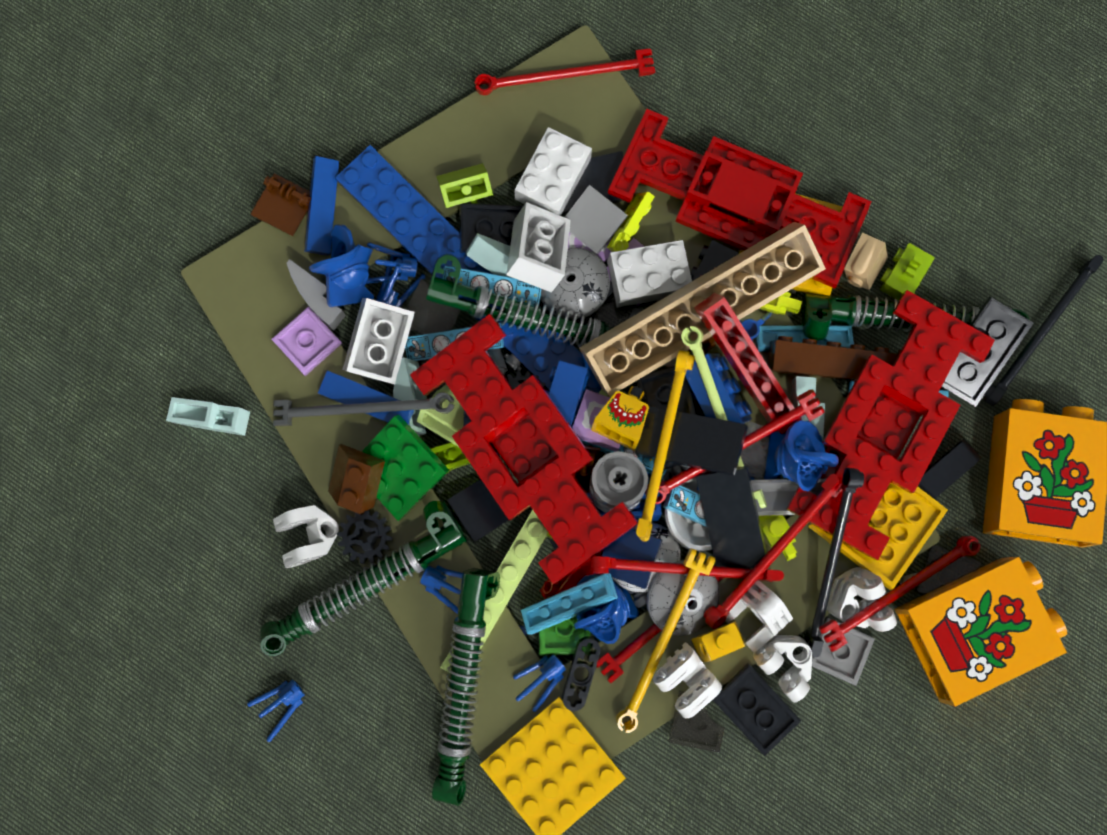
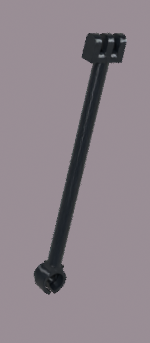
(996, 392)
(851, 480)

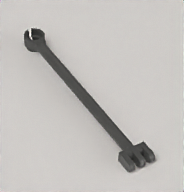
(289, 412)

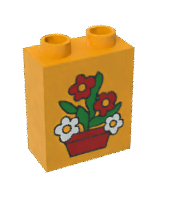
(1047, 475)
(982, 630)

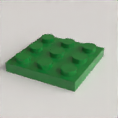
(409, 467)

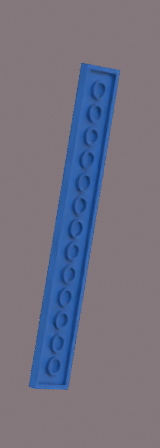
(430, 235)

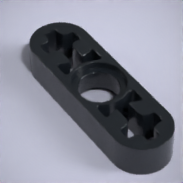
(568, 688)

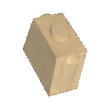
(866, 261)

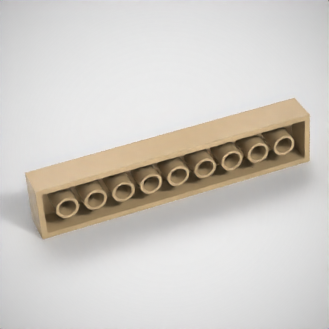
(744, 281)

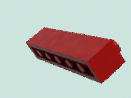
(744, 358)

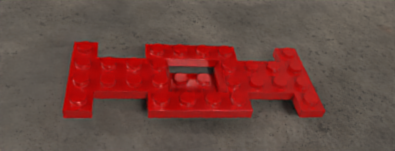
(742, 185)
(877, 442)
(533, 444)

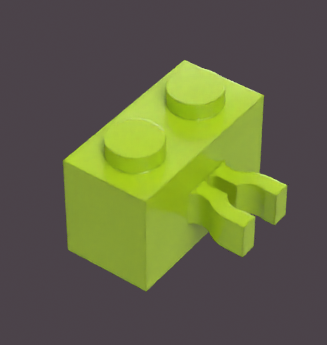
(464, 185)
(907, 271)

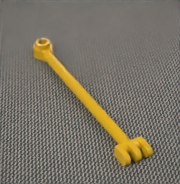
(683, 363)
(695, 568)

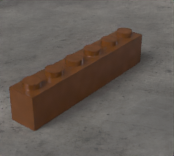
(822, 360)

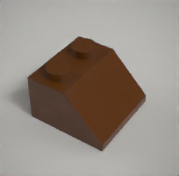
(355, 479)

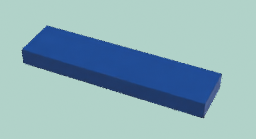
(321, 206)
(351, 392)

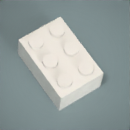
(553, 172)
(538, 247)
(648, 272)
(378, 340)

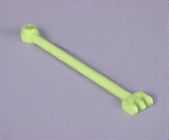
(696, 347)

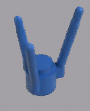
(407, 264)
(387, 295)
(753, 327)
(434, 579)
(551, 669)
(289, 694)

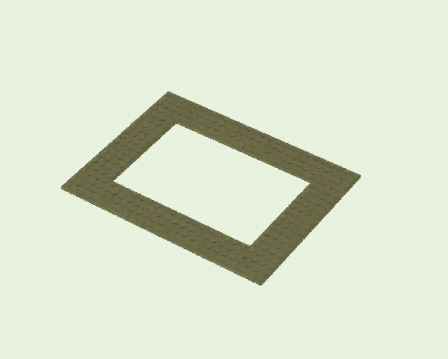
(253, 297)

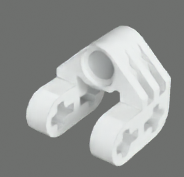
(319, 542)
(866, 585)
(767, 609)
(795, 679)
(701, 682)

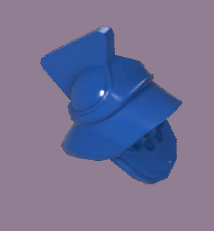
(345, 270)
(798, 455)
(607, 619)

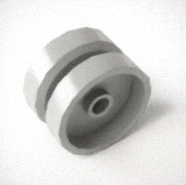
(620, 468)

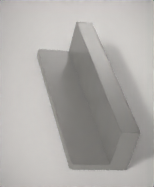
(778, 495)

